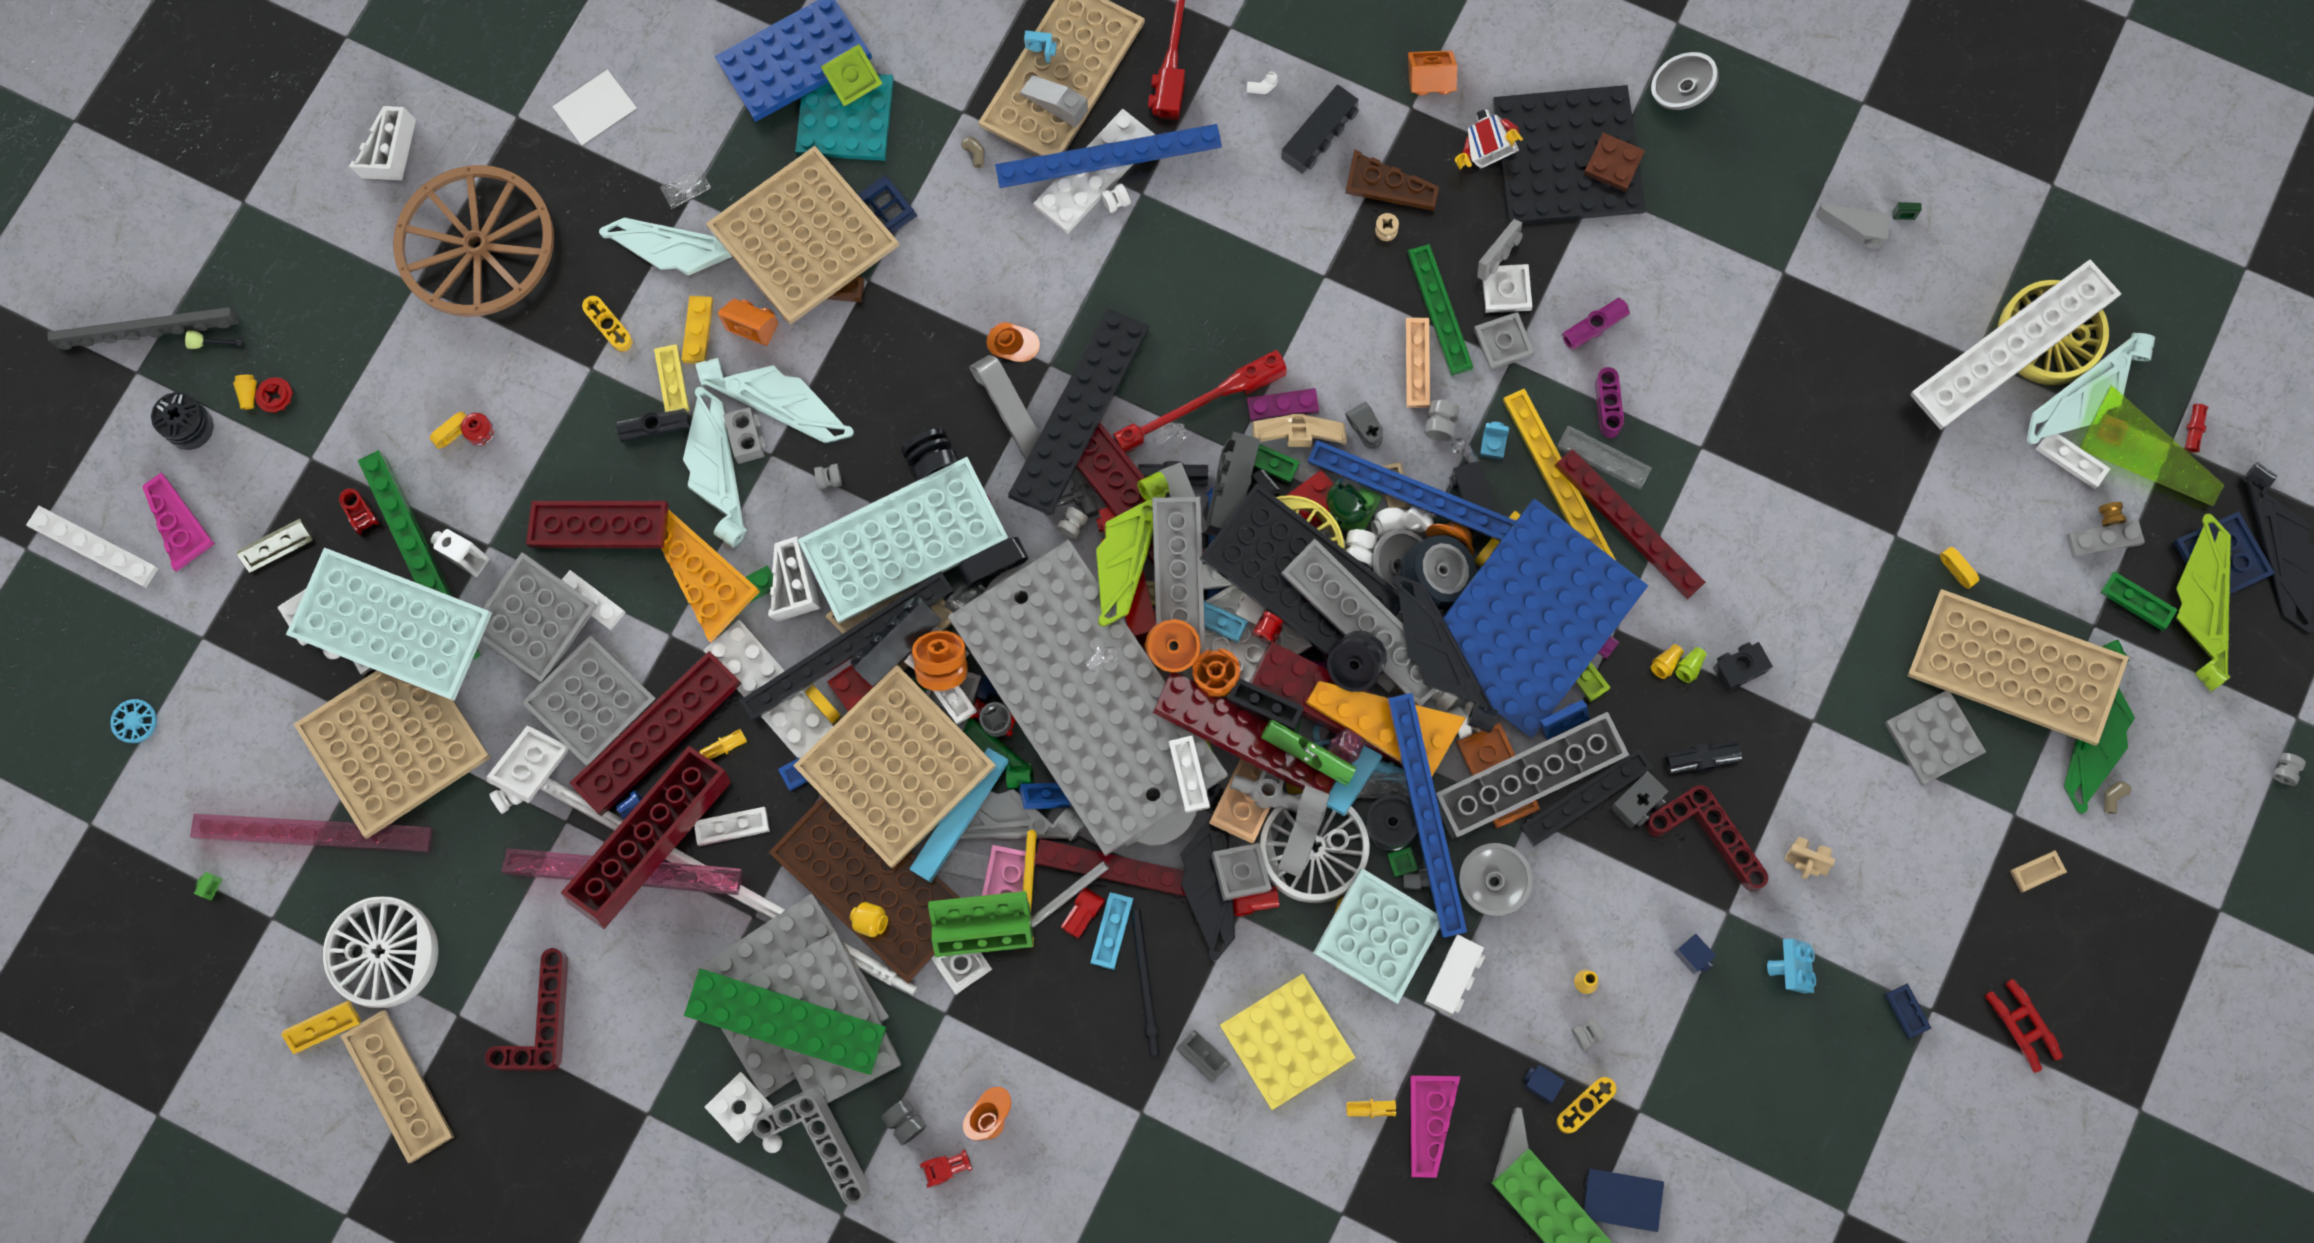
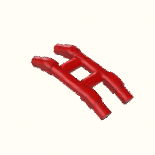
(2025, 1040)

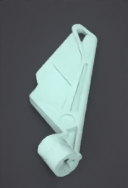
(667, 246)
(776, 396)
(2080, 400)
(712, 467)

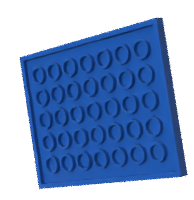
(1539, 614)

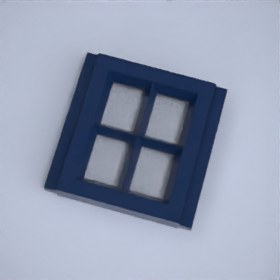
(887, 204)

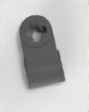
(1364, 422)

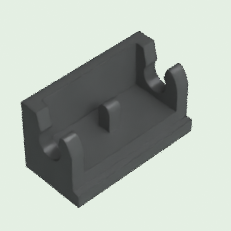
(1203, 1056)

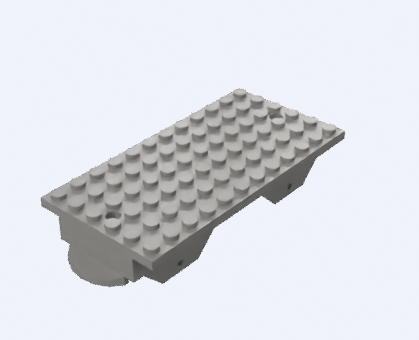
(1084, 724)

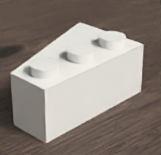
(387, 146)
(793, 582)

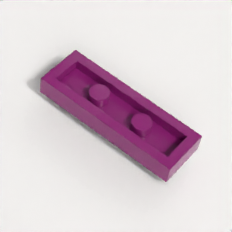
(1283, 404)

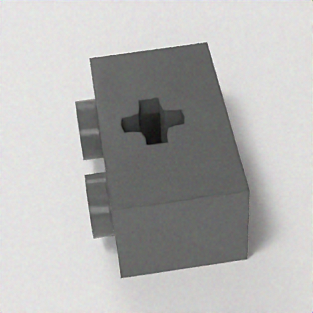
(1646, 787)

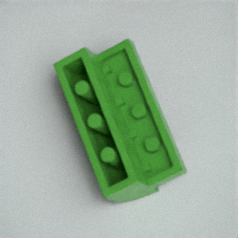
(981, 924)

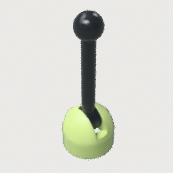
(196, 340)

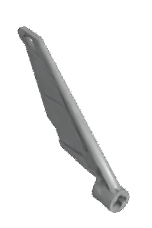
(1004, 818)

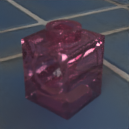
(1347, 745)

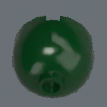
(1346, 503)

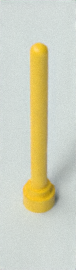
(1029, 864)

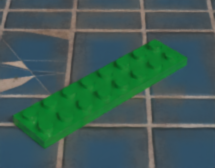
(785, 1021)

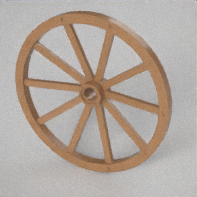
(472, 237)

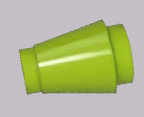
(1690, 666)

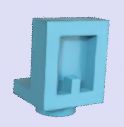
(1040, 41)
(1494, 440)

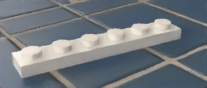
(92, 546)

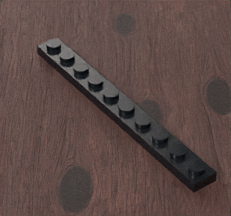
(837, 651)

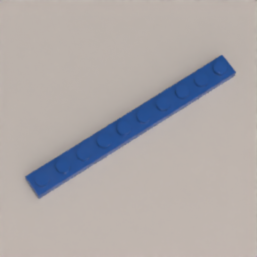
(1108, 156)
(1410, 491)
(1427, 815)

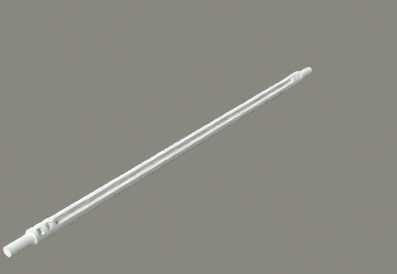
(745, 895)

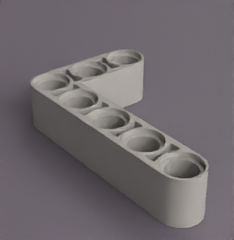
(993, 377)
(1305, 830)
(820, 1139)

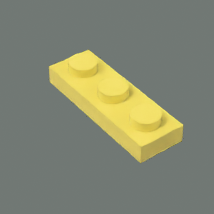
(671, 378)

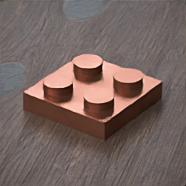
(1614, 162)

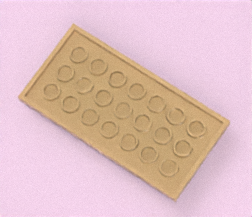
(1089, 48)
(2018, 667)

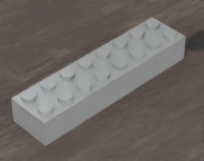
(1530, 775)

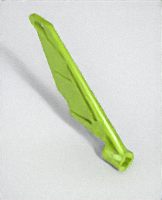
(1125, 550)
(2205, 601)

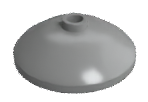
(1684, 81)
(1390, 552)
(1506, 866)

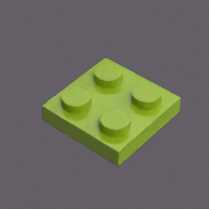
(851, 75)

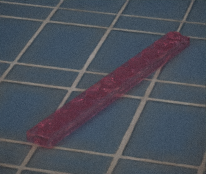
(309, 833)
(666, 876)

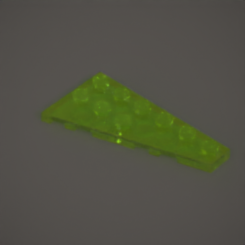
(2137, 444)

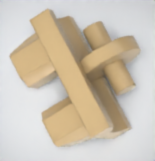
(1809, 861)

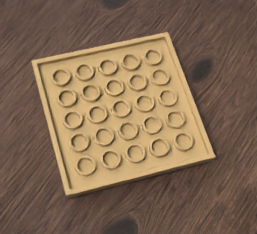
(802, 235)
(389, 747)
(894, 766)

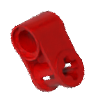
(360, 514)
(1268, 628)

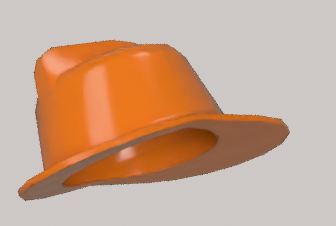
(1013, 342)
(1452, 530)
(988, 1115)

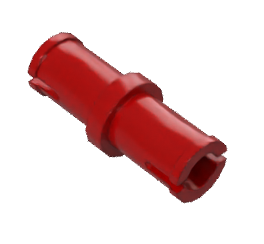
(2196, 428)

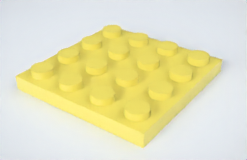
(1287, 1041)

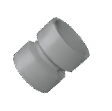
(1442, 420)

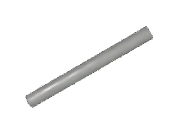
(1069, 893)

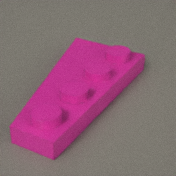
(179, 528)
(1430, 1112)

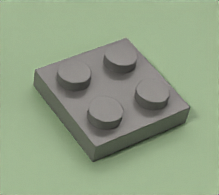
(1504, 341)
(1241, 871)

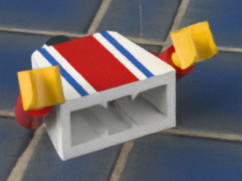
(1488, 141)

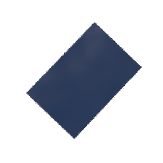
(1623, 1200)

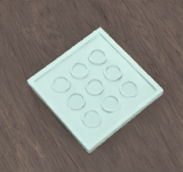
(1378, 936)

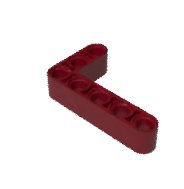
(1714, 832)
(543, 1022)

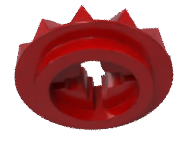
(270, 386)

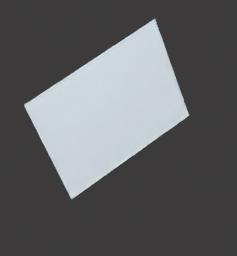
(594, 107)

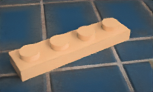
(1417, 363)

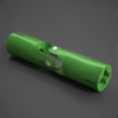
(1293, 743)

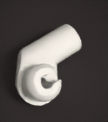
(1264, 86)

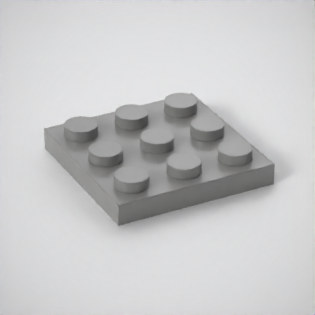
(1935, 737)

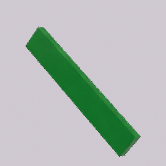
(1440, 310)

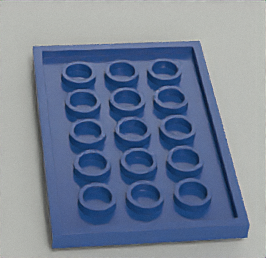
(787, 57)

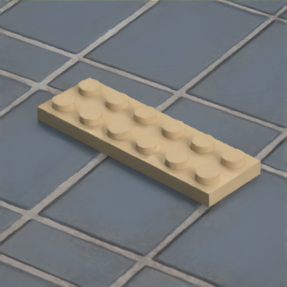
(397, 1086)

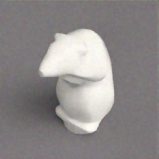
(1395, 518)

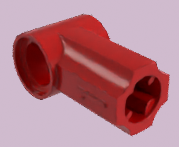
(1262, 901)
(1085, 908)

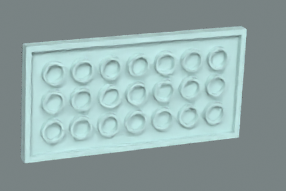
(902, 540)
(389, 623)

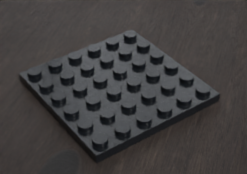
(1559, 138)

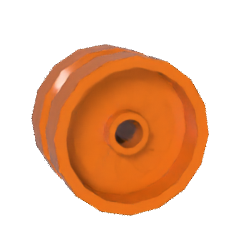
(1187, 645)
(940, 660)

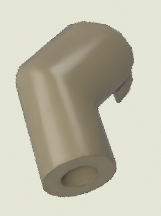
(2113, 794)

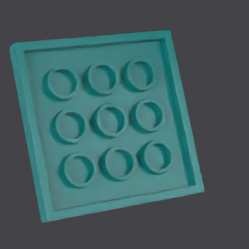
(846, 131)

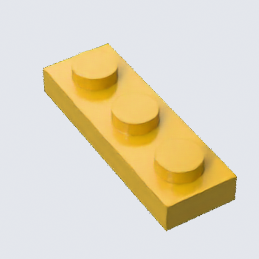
(697, 329)
(321, 1027)

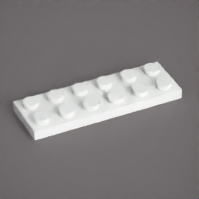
(1075, 195)

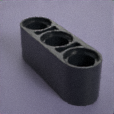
(992, 562)

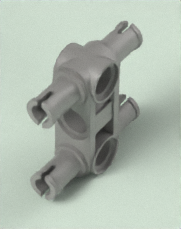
(1270, 784)

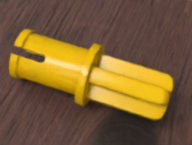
(724, 745)
(1371, 1108)

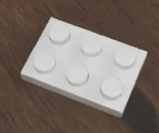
(527, 764)

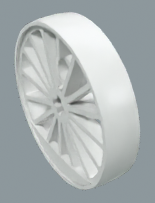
(1276, 875)
(425, 953)

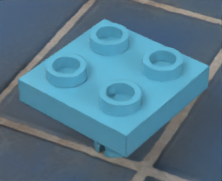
(1795, 966)

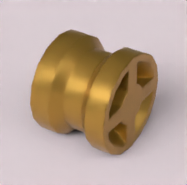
(2112, 513)

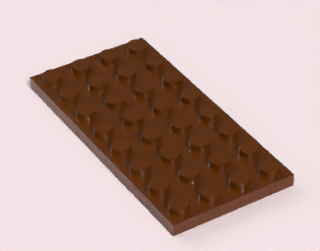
(847, 871)

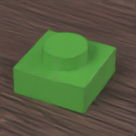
(207, 886)

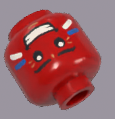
(477, 429)

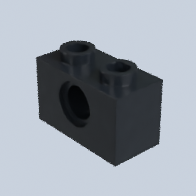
(1733, 677)

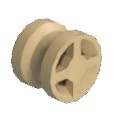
(1386, 232)

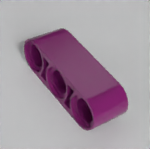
(1612, 392)

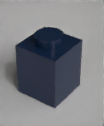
(1695, 954)
(1543, 1083)

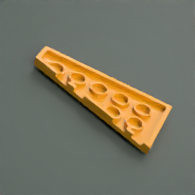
(706, 578)
(1371, 719)

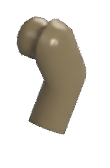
(976, 148)

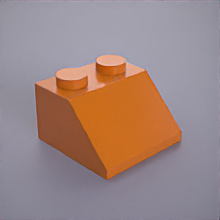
(1432, 72)
(749, 321)

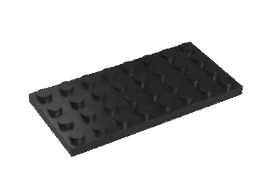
(1258, 547)

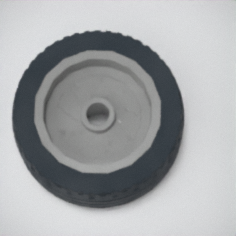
(1441, 566)

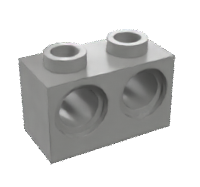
(741, 436)

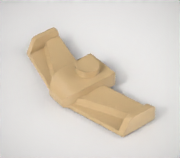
(1299, 430)

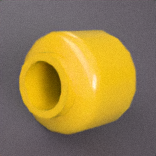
(868, 919)

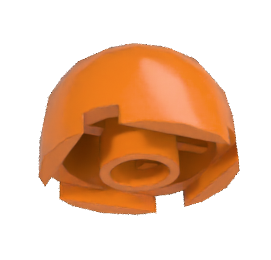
(1216, 672)

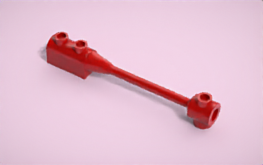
(1170, 79)
(1245, 379)

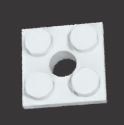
(961, 979)

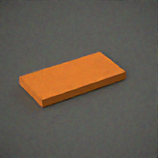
(1486, 750)

